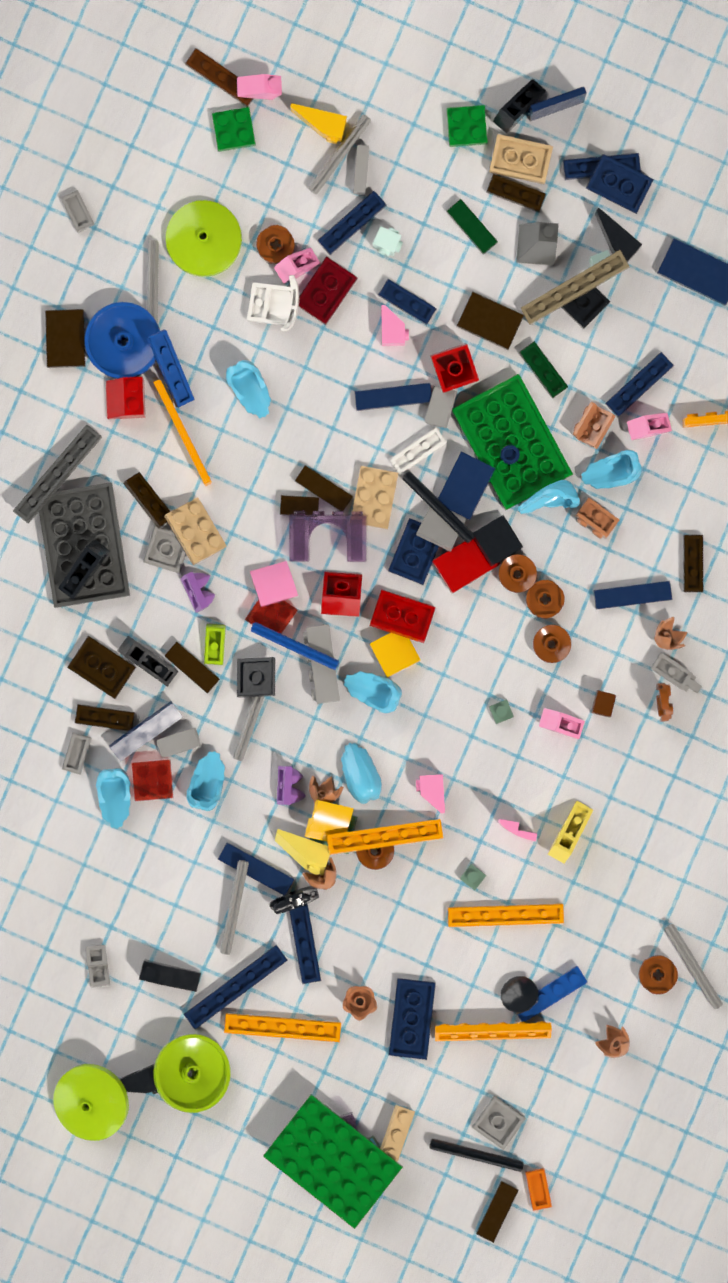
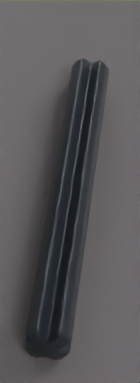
(462, 530)
(476, 1155)

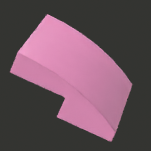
(273, 583)
(512, 827)

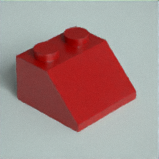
(454, 367)
(125, 398)
(341, 594)

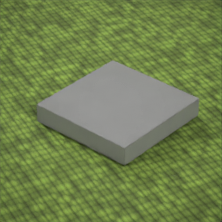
(437, 530)
(165, 550)
(498, 1122)

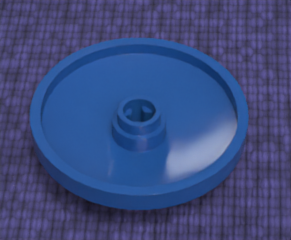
(105, 339)

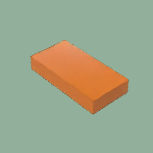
(538, 1189)

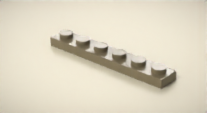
(575, 287)

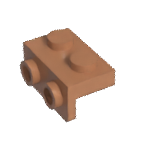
(593, 425)
(597, 518)

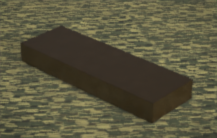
(516, 193)
(323, 488)
(147, 499)
(693, 563)
(192, 667)
(104, 717)
(497, 1211)

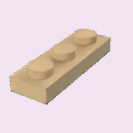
(397, 1131)

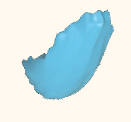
(249, 387)
(613, 470)
(554, 495)
(374, 691)
(360, 774)
(206, 782)
(114, 796)

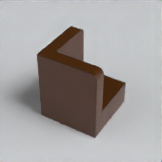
(603, 703)

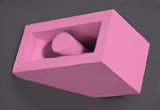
(259, 86)
(297, 264)
(392, 329)
(649, 426)
(561, 723)
(432, 790)

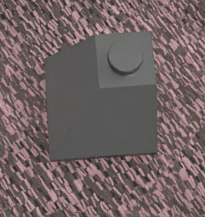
(537, 243)

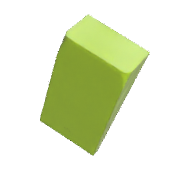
(214, 644)

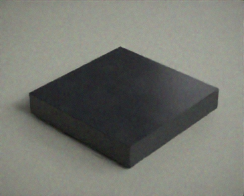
(586, 307)
(497, 540)
(256, 677)

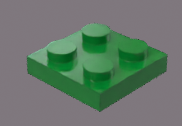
(467, 126)
(233, 129)

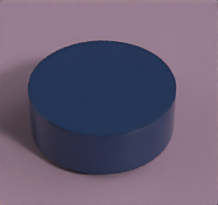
(510, 454)

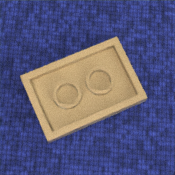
(521, 159)
(375, 495)
(195, 531)

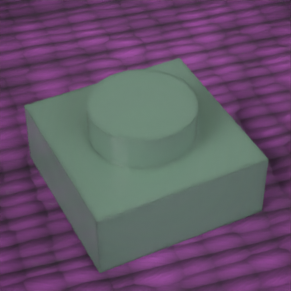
(501, 711)
(472, 877)

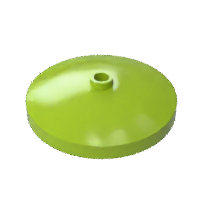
(208, 255)
(209, 1073)
(91, 1102)

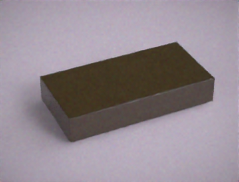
(298, 503)

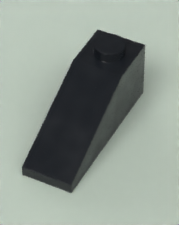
(519, 105)
(617, 236)
(84, 568)
(147, 661)
(169, 975)
(140, 1081)

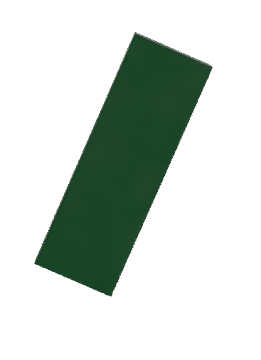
(472, 226)
(543, 369)

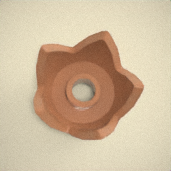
(667, 637)
(324, 792)
(323, 881)
(359, 1011)
(616, 1044)

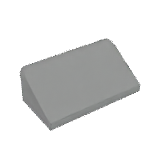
(440, 407)

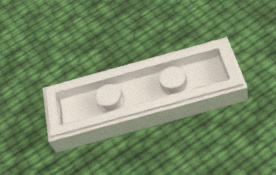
(418, 451)

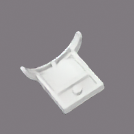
(274, 304)

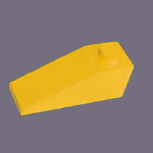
(326, 124)

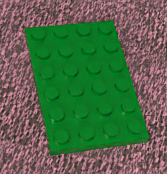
(511, 417)
(332, 1161)

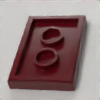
(326, 290)

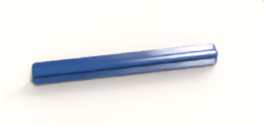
(294, 646)

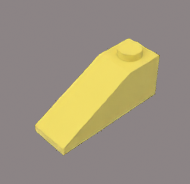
(570, 832)
(308, 853)

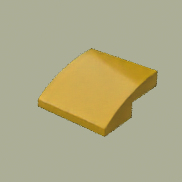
(394, 653)
(328, 820)

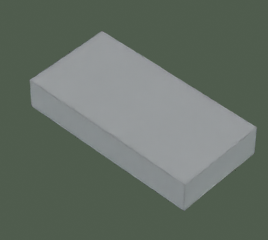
(77, 211)
(76, 753)

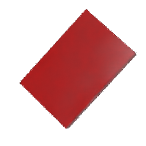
(462, 565)
(402, 616)

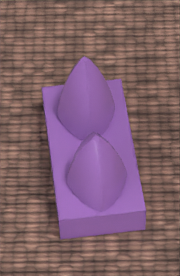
(193, 583)
(285, 792)

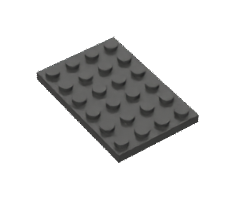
(68, 525)

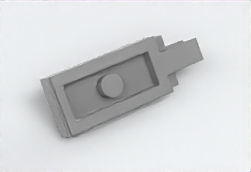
(675, 673)

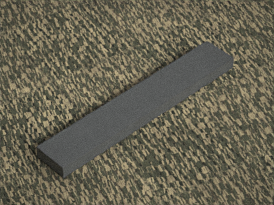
(57, 474)

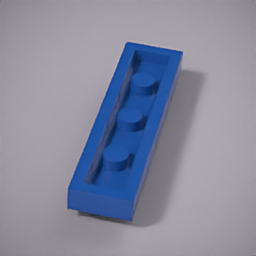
(170, 368)
(555, 991)

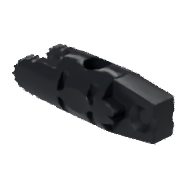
(294, 899)

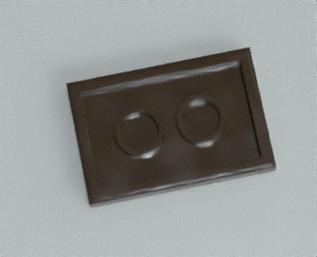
(490, 320)
(65, 338)
(101, 667)

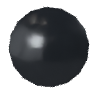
(519, 994)

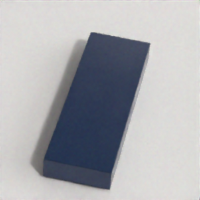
(407, 302)

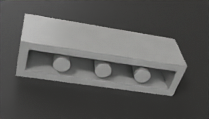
(324, 678)

